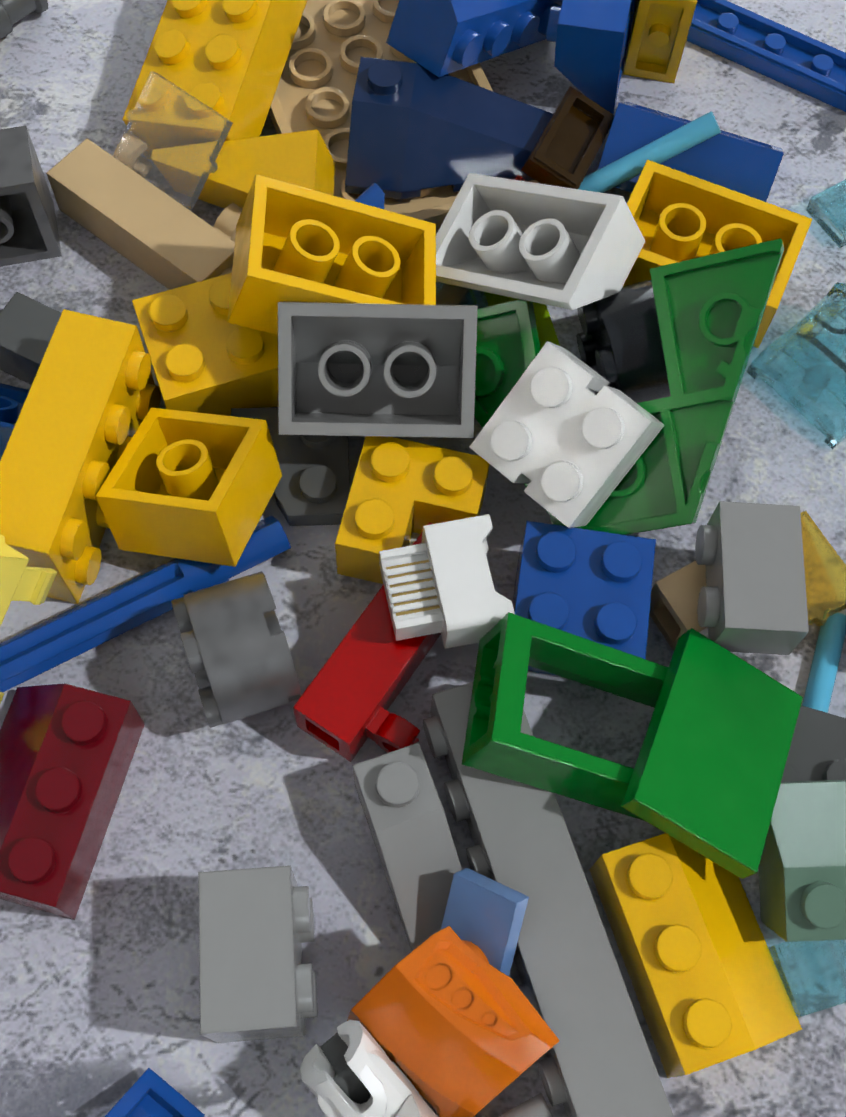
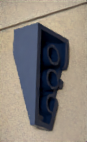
(433, 130)

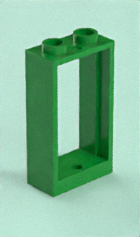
(497, 705)

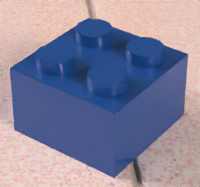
(586, 584)

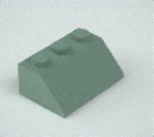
(806, 862)

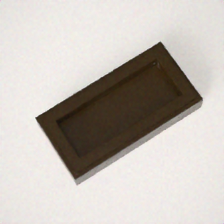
(569, 141)

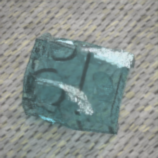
(810, 366)

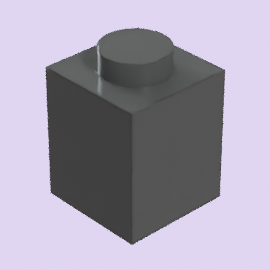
(25, 335)

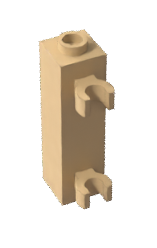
(142, 219)

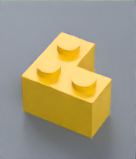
(398, 492)

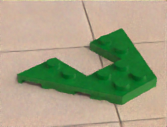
(707, 332)

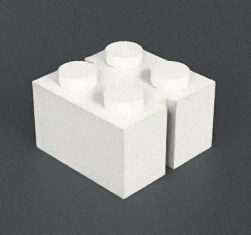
(565, 436)

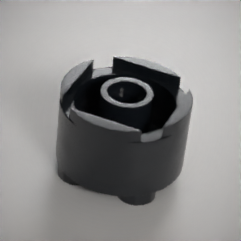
(625, 342)

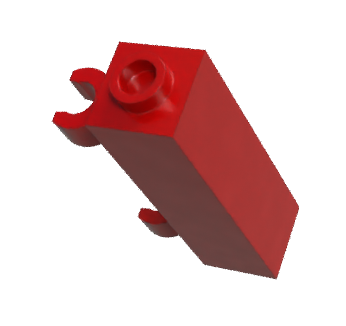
(360, 684)

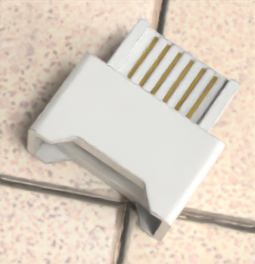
(444, 584)

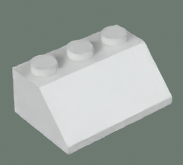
(537, 242)

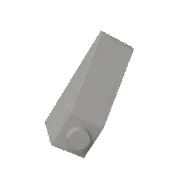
(409, 837)

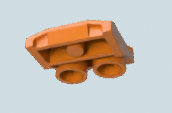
(454, 1024)

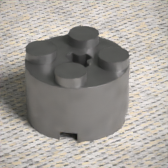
(236, 649)

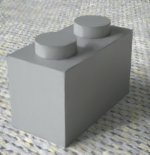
(753, 578)

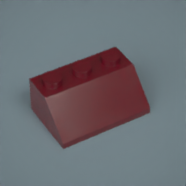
(58, 789)

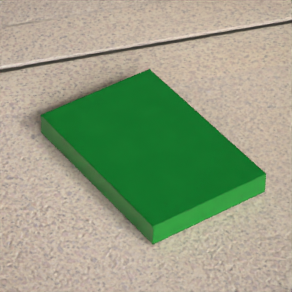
(714, 754)

